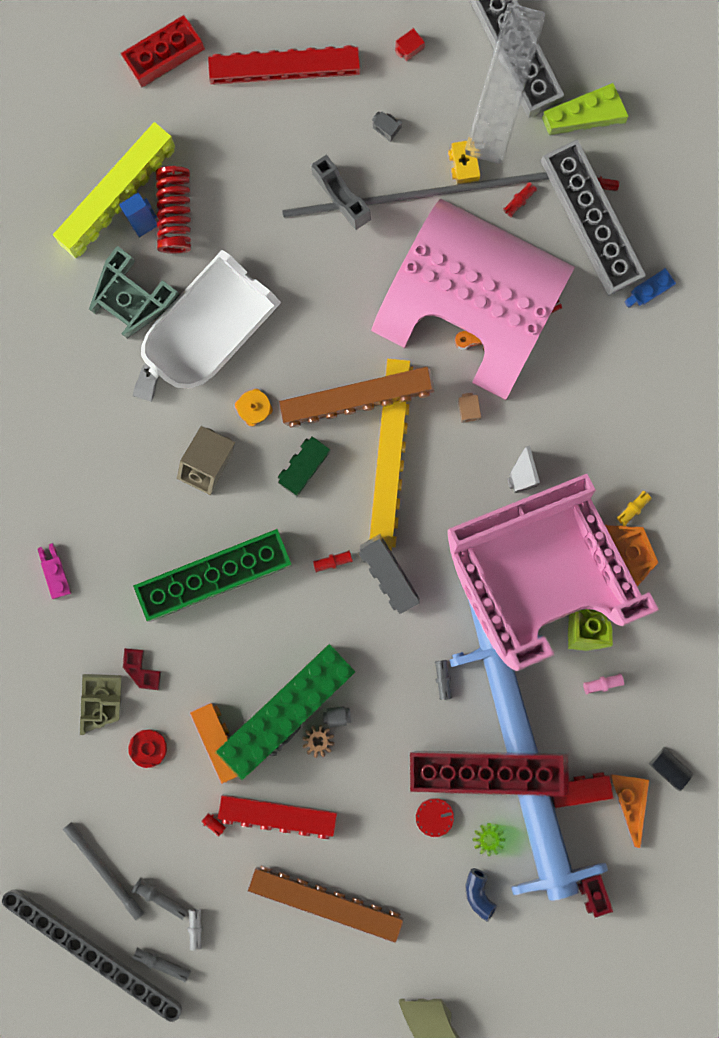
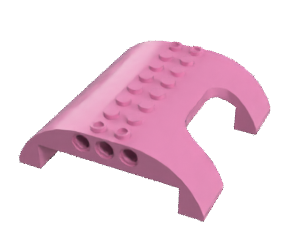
(479, 283)
(541, 565)

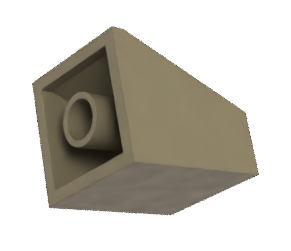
(205, 460)

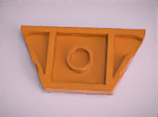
(634, 549)

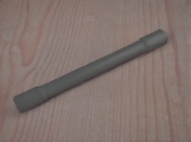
(129, 903)

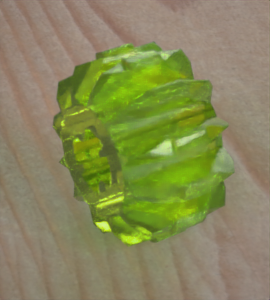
(493, 834)

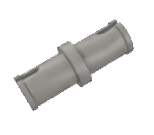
(195, 929)

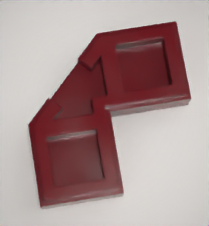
(133, 666)

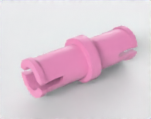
(603, 683)

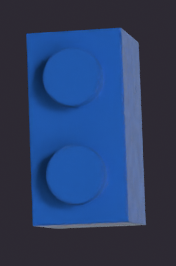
(139, 215)

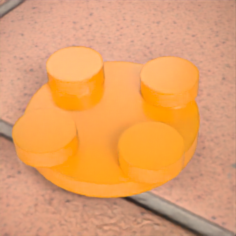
(253, 407)

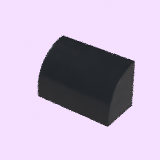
(671, 769)

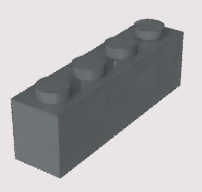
(389, 573)

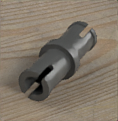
(443, 680)

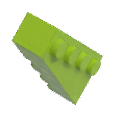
(590, 110)

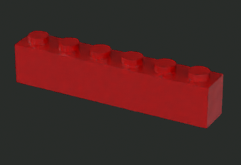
(277, 815)

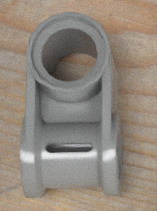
(145, 386)

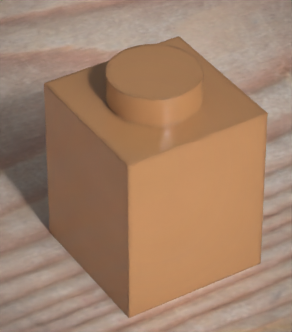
(469, 407)

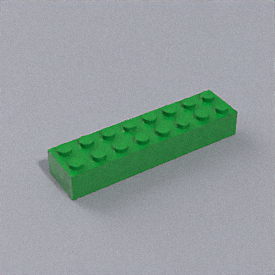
(212, 575)
(285, 712)

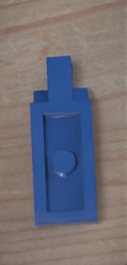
(650, 288)

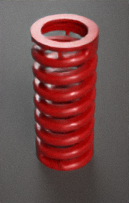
(164, 242)

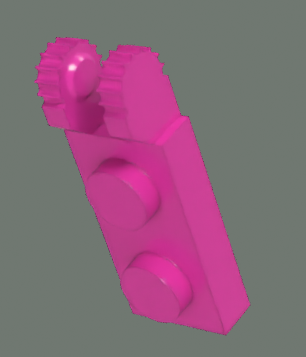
(54, 573)

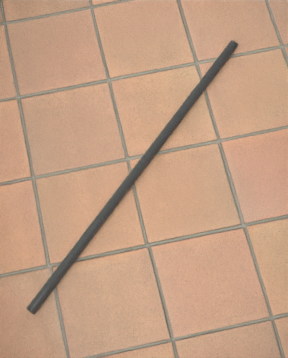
(422, 193)

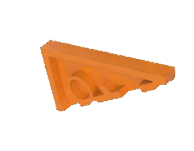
(632, 798)

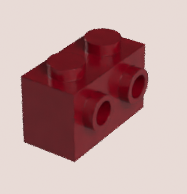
(596, 895)

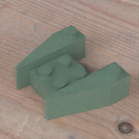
(126, 298)

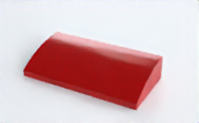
(162, 51)

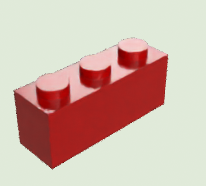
(585, 790)

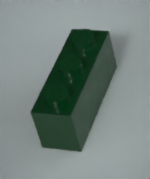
(303, 466)

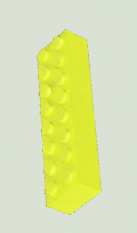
(113, 189)

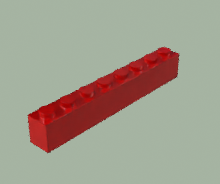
(283, 65)

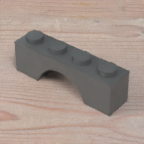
(331, 181)

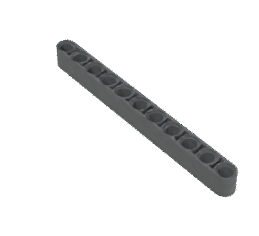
(82, 954)

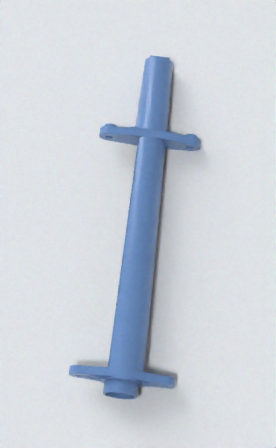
(537, 810)

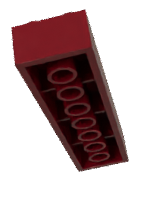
(489, 773)

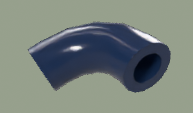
(476, 894)

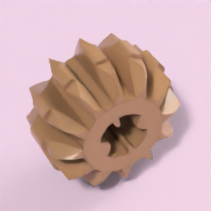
(317, 734)

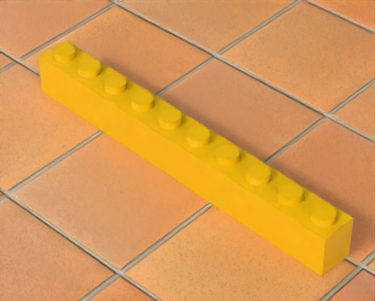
(390, 463)

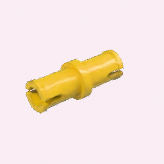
(634, 508)

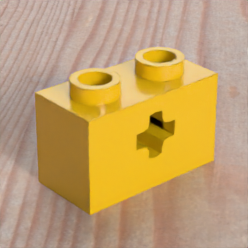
(468, 172)

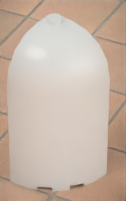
(207, 324)

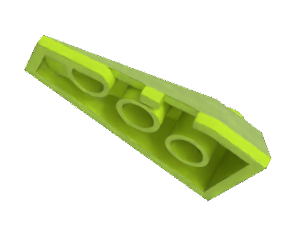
(589, 630)

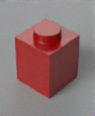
(409, 45)

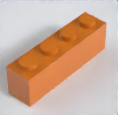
(213, 735)

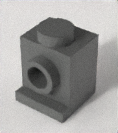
(386, 125)

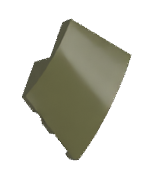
(99, 701)
(428, 1018)

